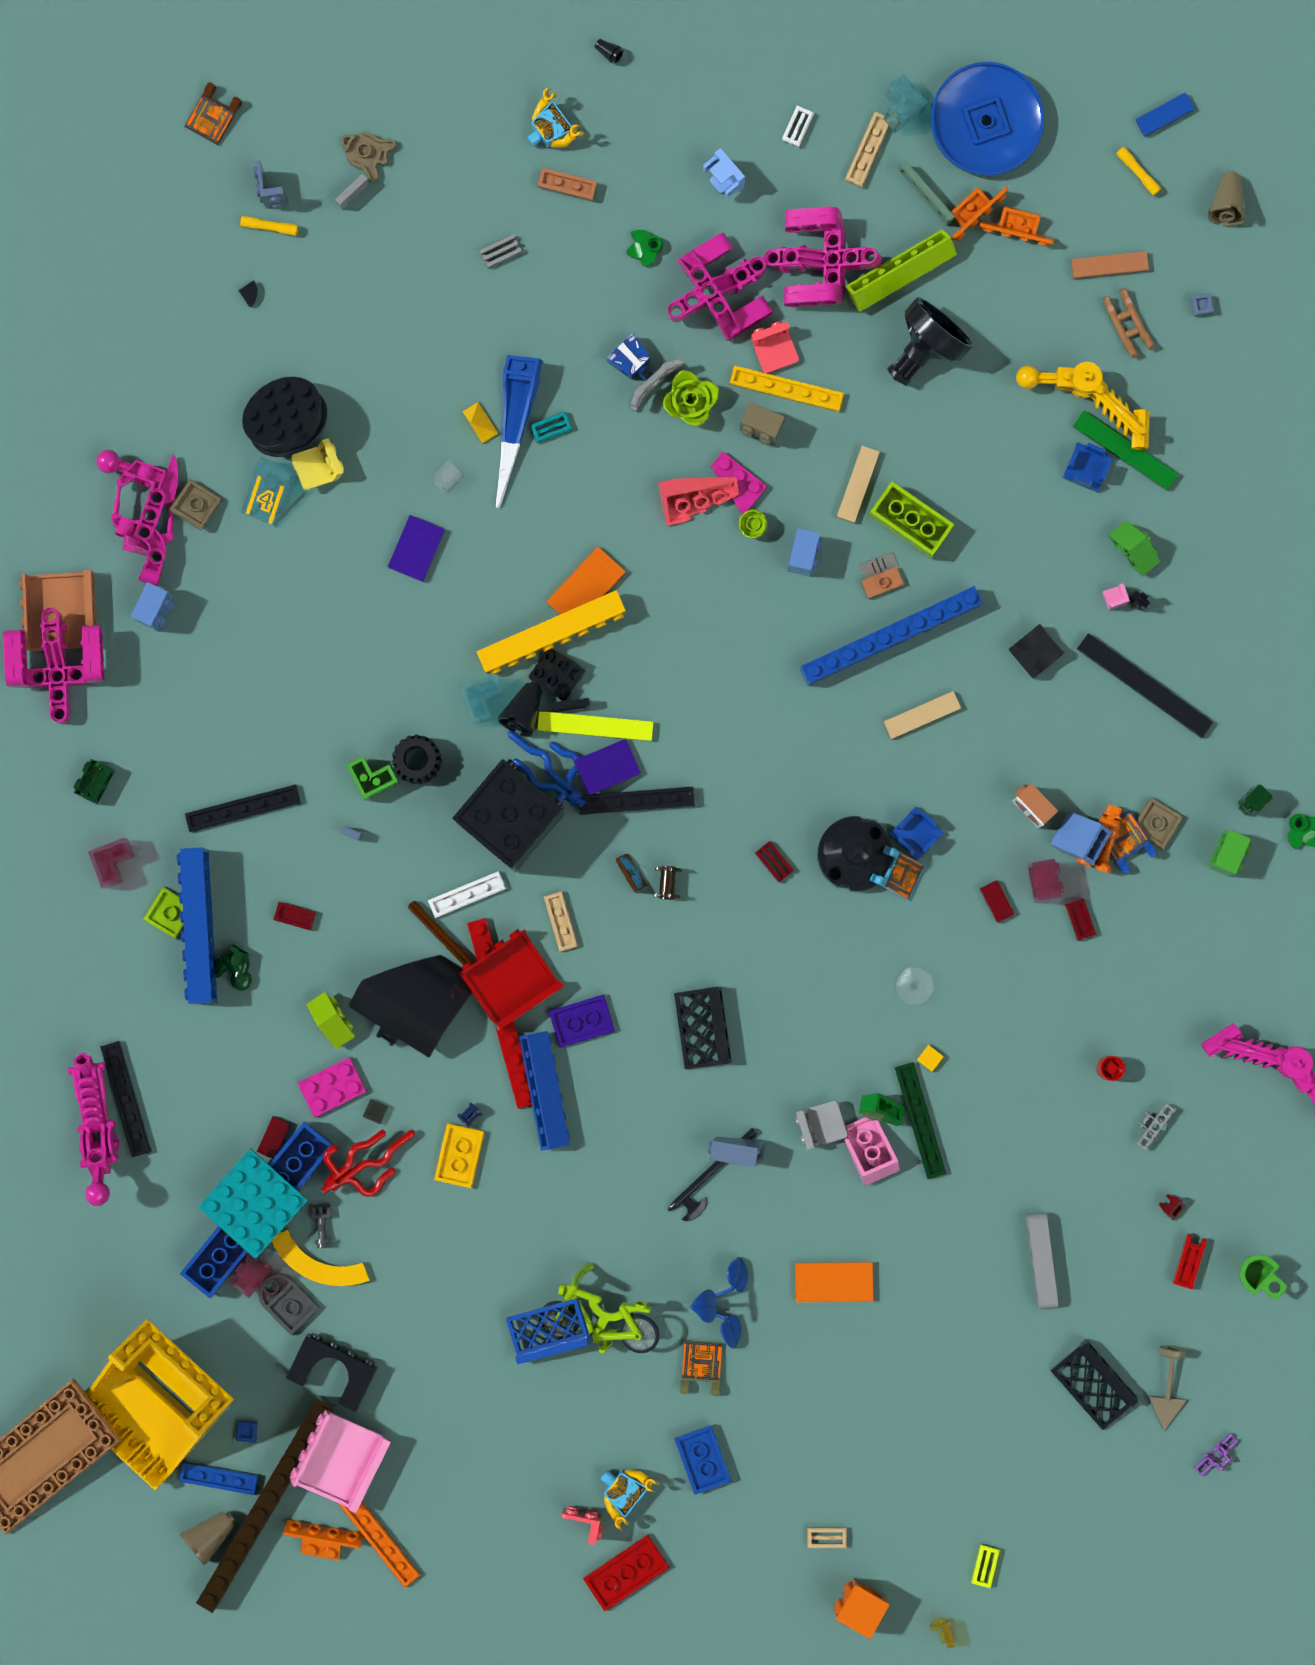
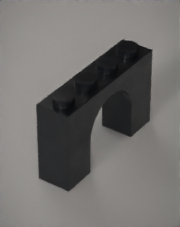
(359, 1371)

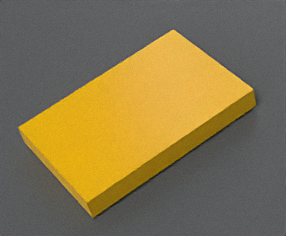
(459, 1155)

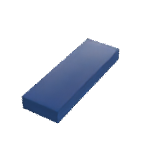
(1165, 114)

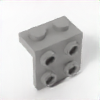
(821, 1124)

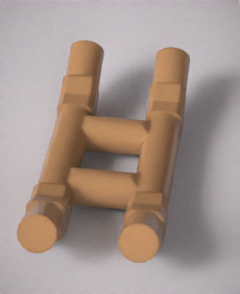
(1130, 312)

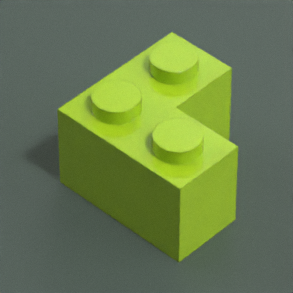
(331, 1020)

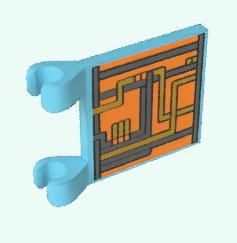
(901, 874)

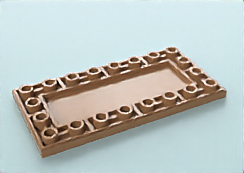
(50, 1451)

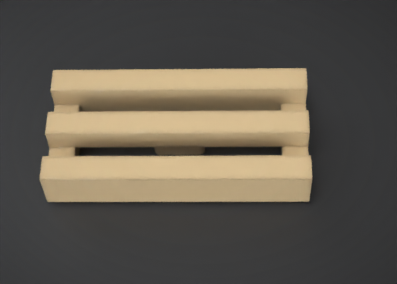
(810, 1537)

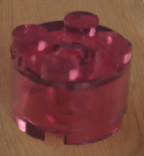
(249, 1275)

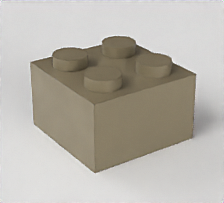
(761, 424)

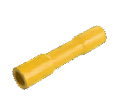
(1130, 161)
(256, 223)

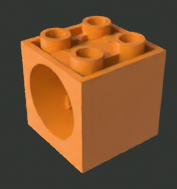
(860, 1608)

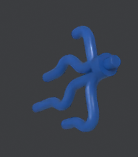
(563, 787)

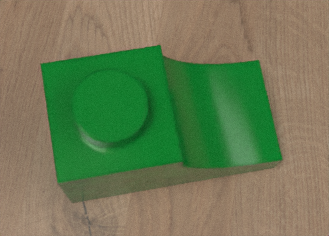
(881, 1108)

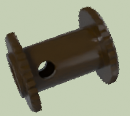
(667, 882)

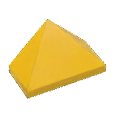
(480, 422)

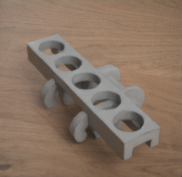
(1156, 1119)

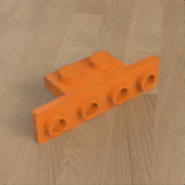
(972, 208)
(1018, 223)
(322, 1540)

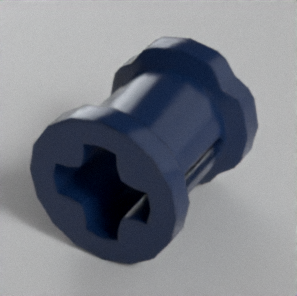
(469, 1115)

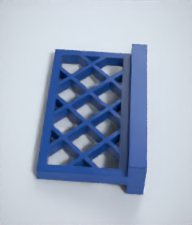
(556, 1346)

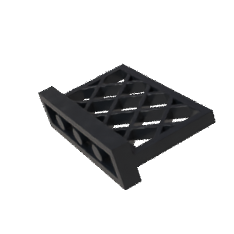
(719, 1025)
(1108, 1374)

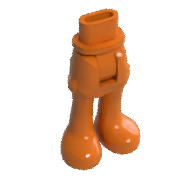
(1111, 820)

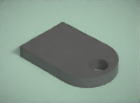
(288, 1304)

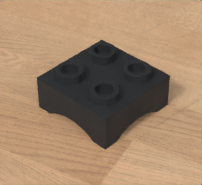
(1036, 651)

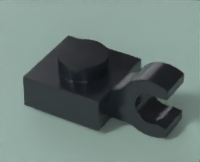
(1139, 601)

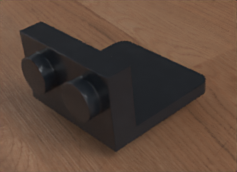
(557, 674)

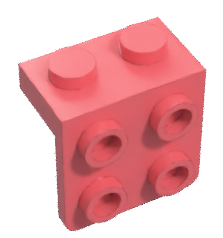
(774, 347)
(588, 1517)

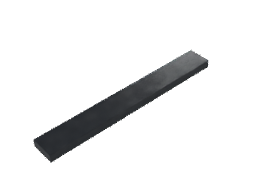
(1144, 685)

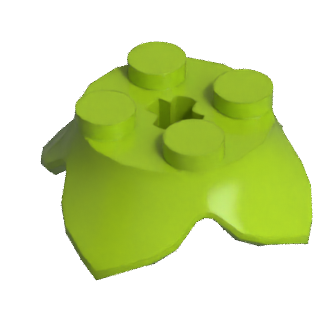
(686, 385)

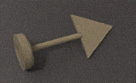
(1168, 1407)

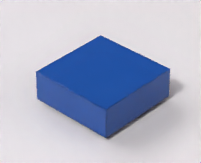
(246, 1431)

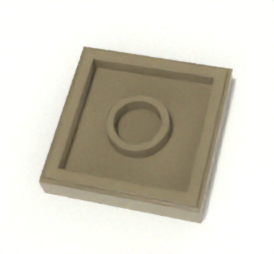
(195, 505)
(1158, 822)

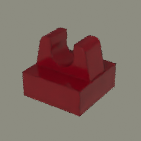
(1173, 1208)

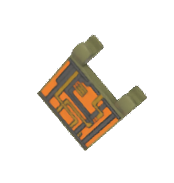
(701, 1363)

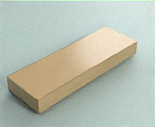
(560, 921)

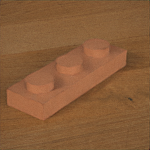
(567, 184)

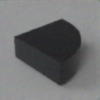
(249, 293)

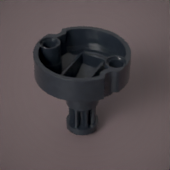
(931, 337)
(853, 853)

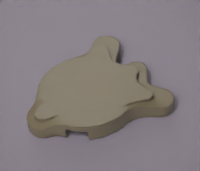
(366, 152)

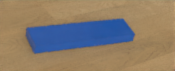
(219, 1478)

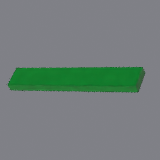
(1122, 449)

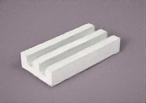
(791, 141)

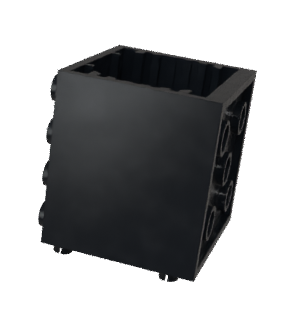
(509, 815)

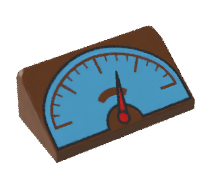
(631, 872)

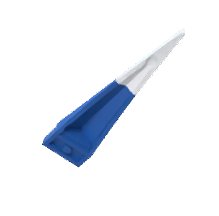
(519, 391)

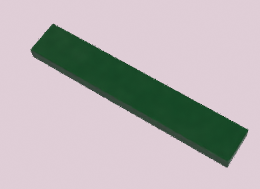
(920, 1120)

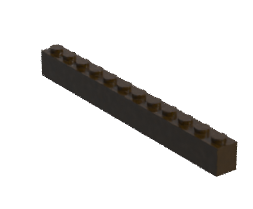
(261, 1511)

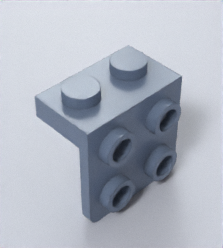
(271, 197)

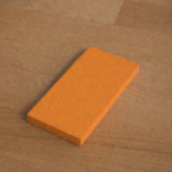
(587, 582)
(834, 1282)

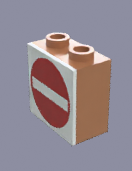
(1034, 805)

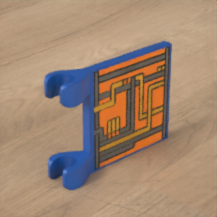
(1130, 840)

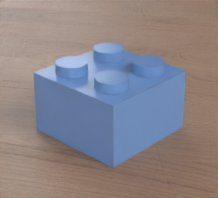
(803, 552)
(153, 607)

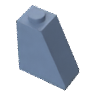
(737, 1150)

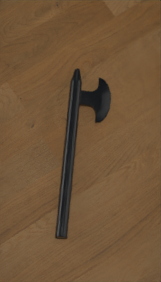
(695, 1209)

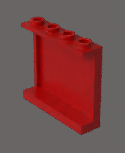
(510, 979)

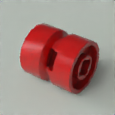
(1110, 1068)

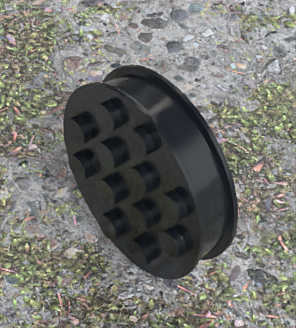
(284, 416)

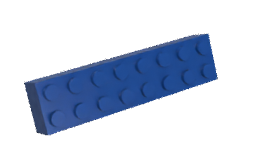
(198, 926)

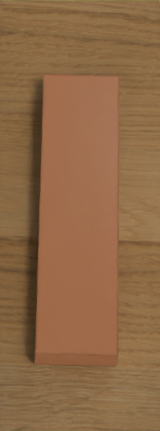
(1109, 265)

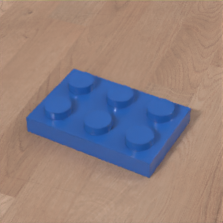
(702, 1459)

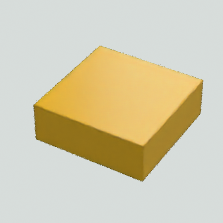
(930, 1058)

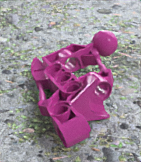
(161, 484)

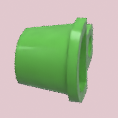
(1258, 1273)

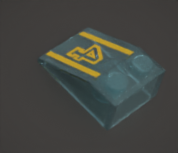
(269, 491)

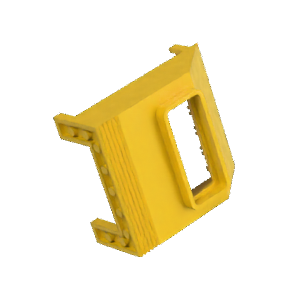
(150, 1421)

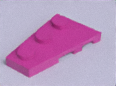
(748, 485)

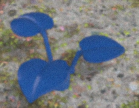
(706, 1305)

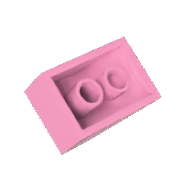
(870, 1150)

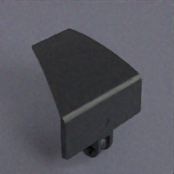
(413, 1001)

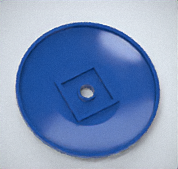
(990, 92)

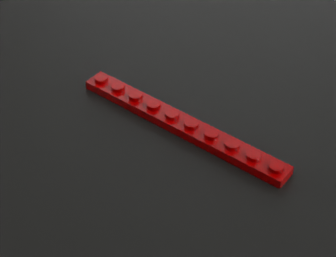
(508, 1035)

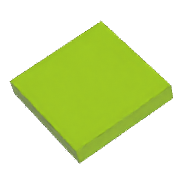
(166, 913)

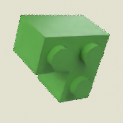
(1135, 547)
(371, 783)

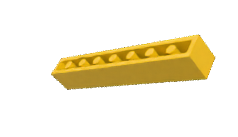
(550, 632)

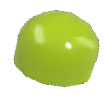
(753, 524)

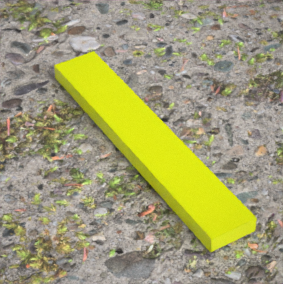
(595, 726)

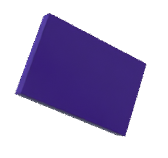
(416, 548)
(607, 767)
(581, 1021)

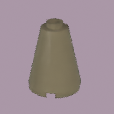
(1228, 201)
(208, 1535)

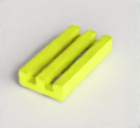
(978, 1562)

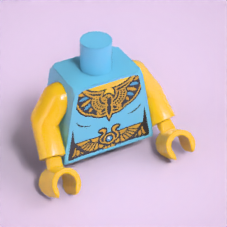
(551, 125)
(624, 1492)

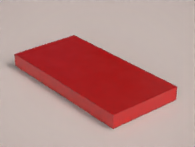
(626, 1572)

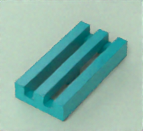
(549, 428)

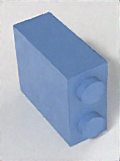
(1081, 838)

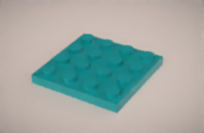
(253, 1203)

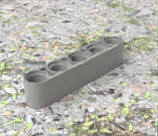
(1042, 1260)

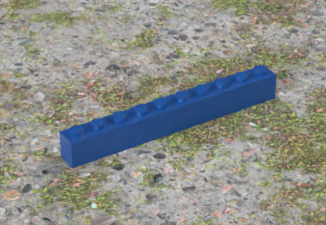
(891, 636)

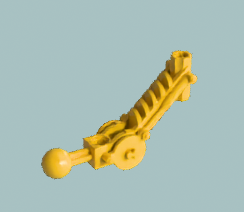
(1088, 382)

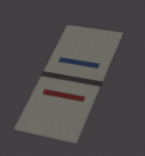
(878, 565)

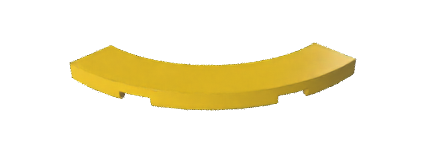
(316, 1270)

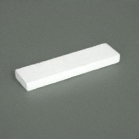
(467, 894)

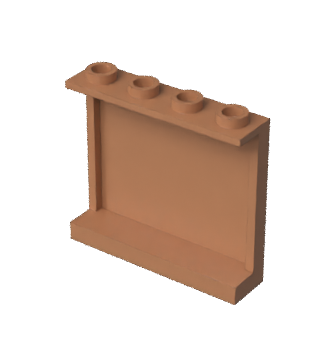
(66, 592)

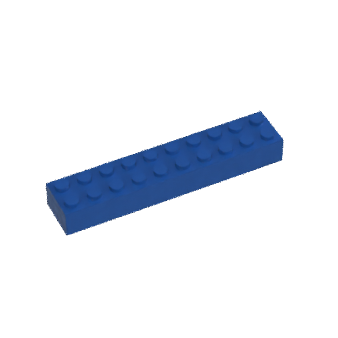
(221, 1253)

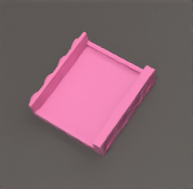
(340, 1460)

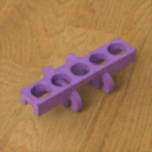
(1221, 1453)

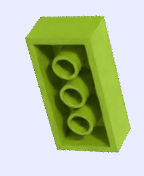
(911, 520)

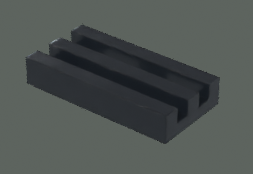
(570, 704)

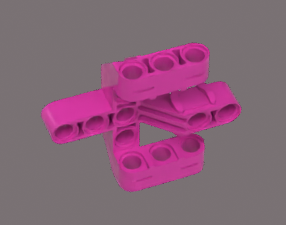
(831, 222)
(729, 323)
(19, 676)

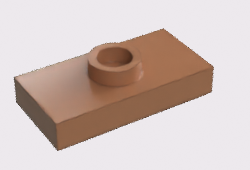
(882, 583)

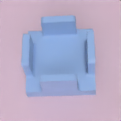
(725, 174)

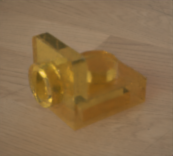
(946, 1634)

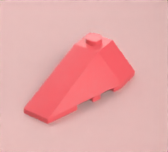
(689, 496)

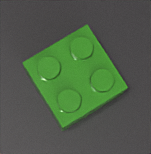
(1229, 853)

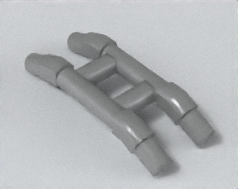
(666, 369)

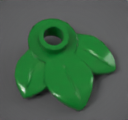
(641, 248)
(1303, 834)

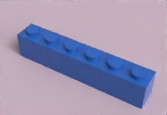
(544, 1090)

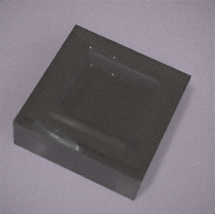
(375, 1111)

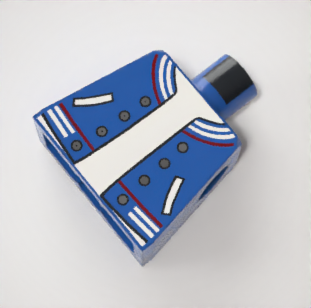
(631, 358)

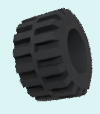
(401, 752)

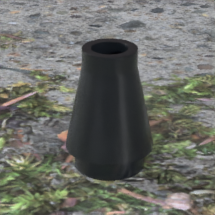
(610, 51)

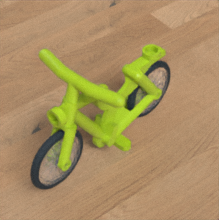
(636, 1331)

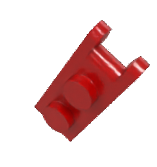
(1189, 1263)

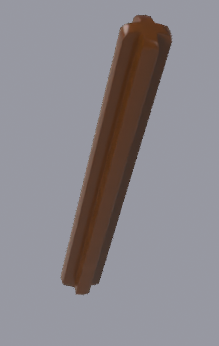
(439, 933)

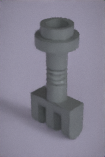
(321, 1216)

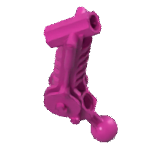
(1289, 1061)
(96, 1155)

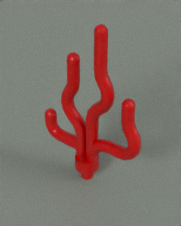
(346, 1173)

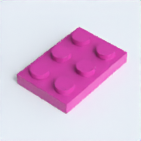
(331, 1087)

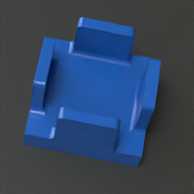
(1088, 466)
(916, 833)

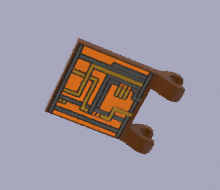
(210, 117)

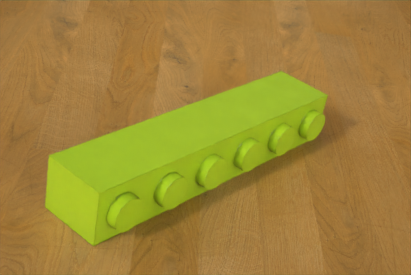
(901, 270)

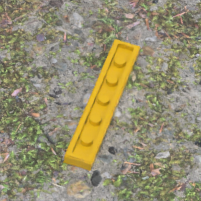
(786, 388)

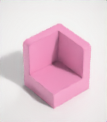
(1116, 597)

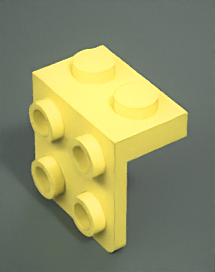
(317, 465)

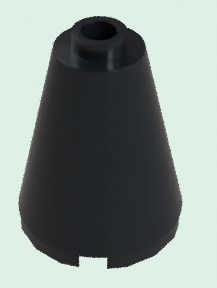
(522, 710)

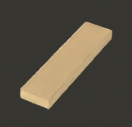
(867, 150)
(858, 484)
(922, 715)

